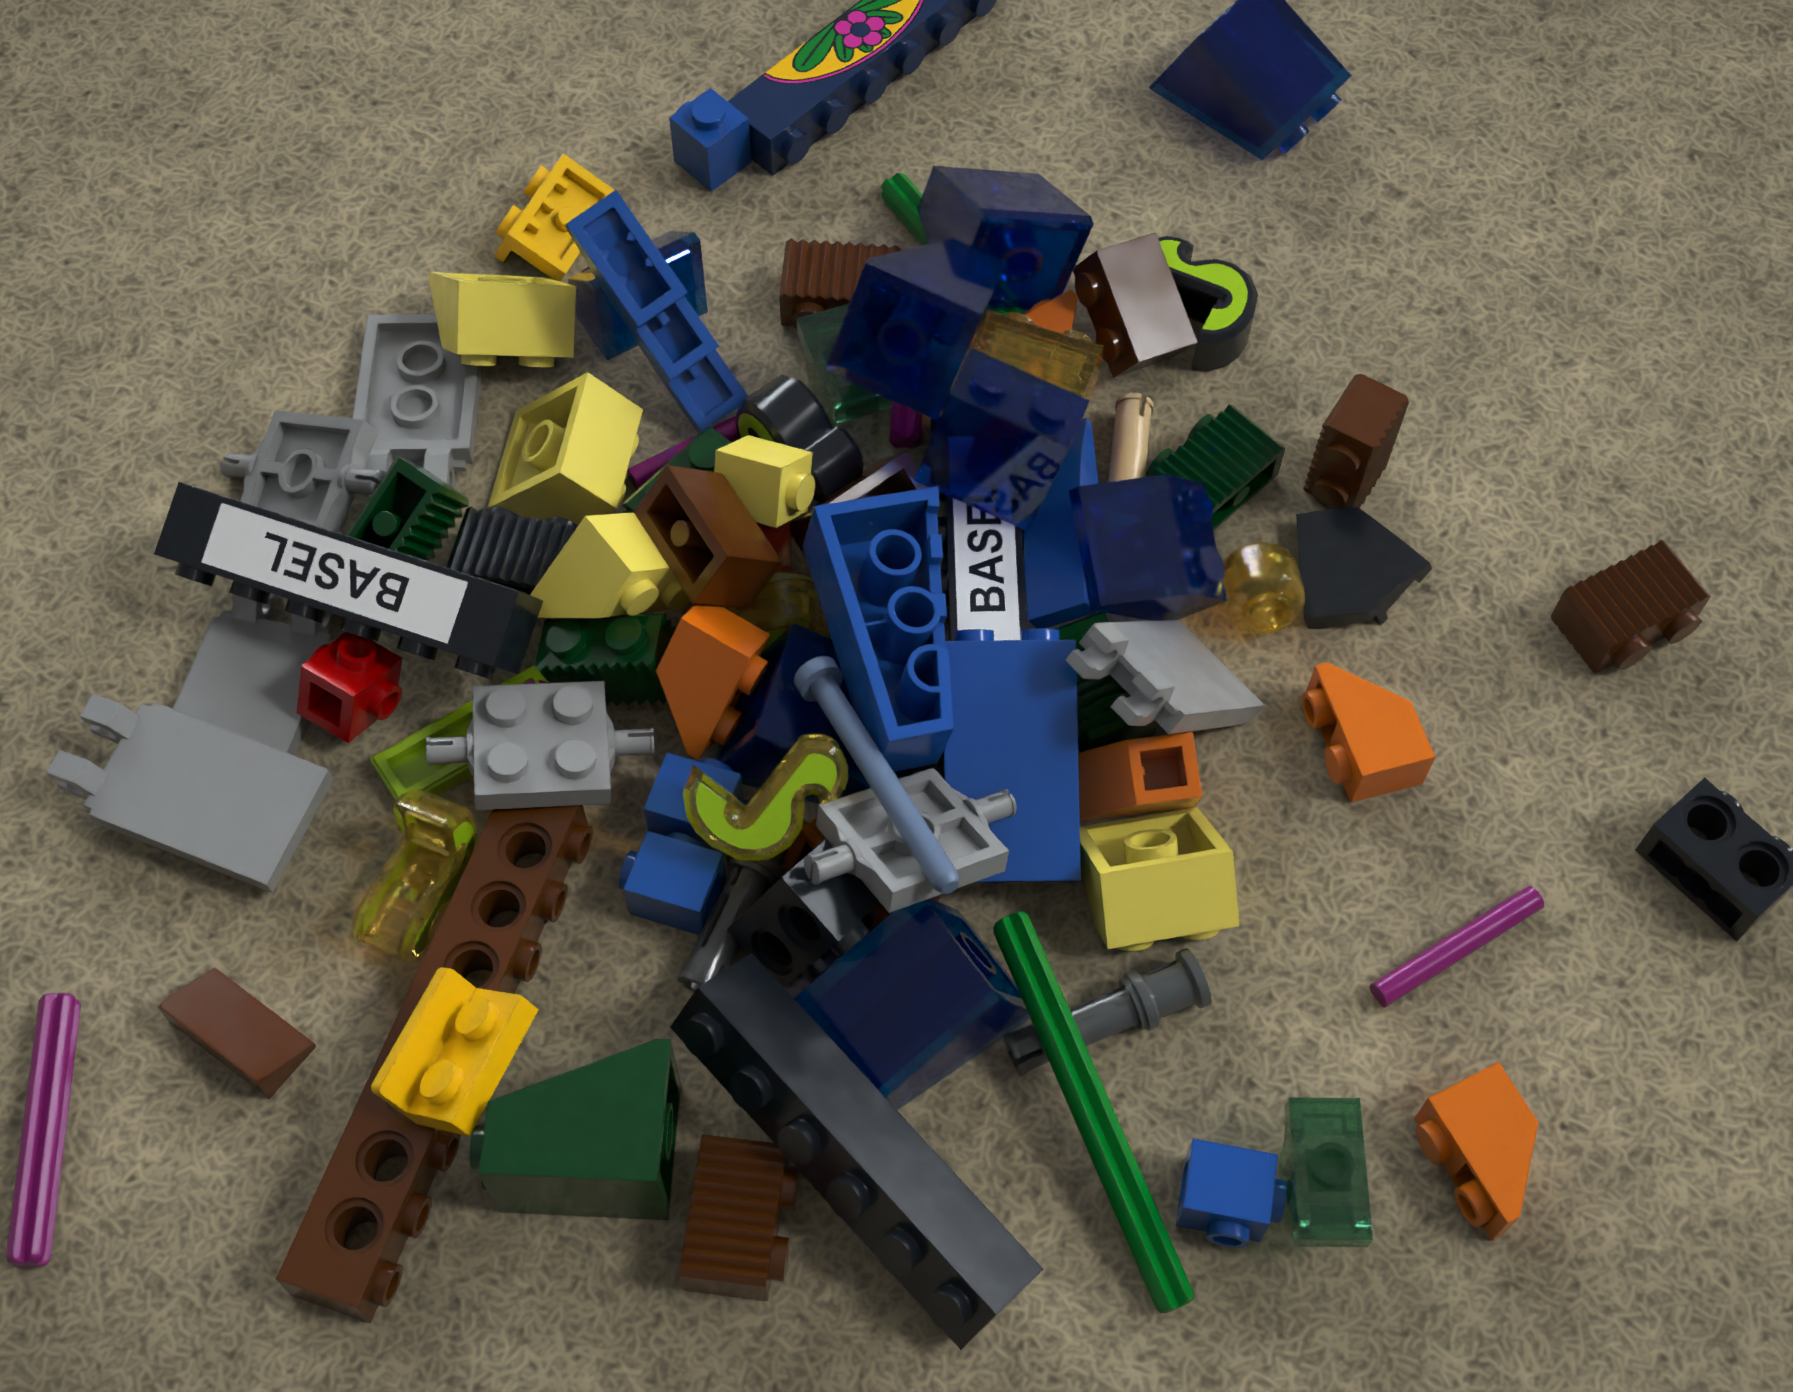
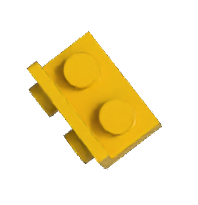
(540, 230)
(453, 1053)

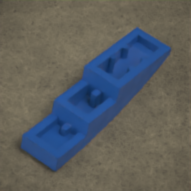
(656, 310)
(1051, 548)

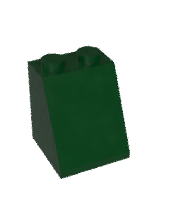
(586, 1139)

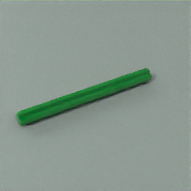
(1093, 1113)

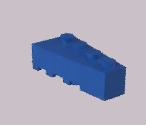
(886, 617)

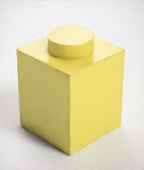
(768, 478)

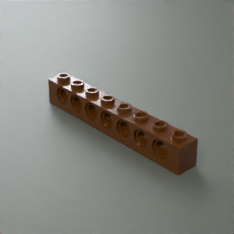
(361, 1279)

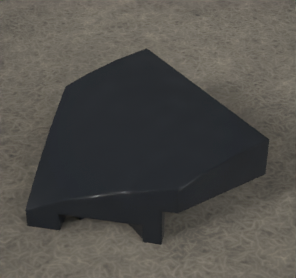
(1352, 567)

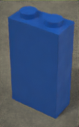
(1019, 735)

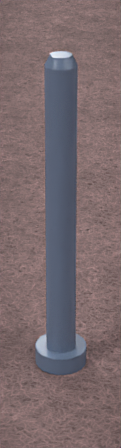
(820, 682)

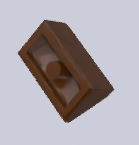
(238, 1030)

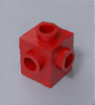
(349, 685)

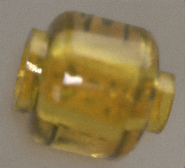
(1262, 588)

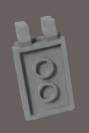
(416, 396)
(251, 673)
(1166, 674)
(196, 790)

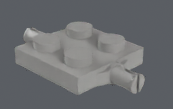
(308, 467)
(540, 745)
(877, 854)

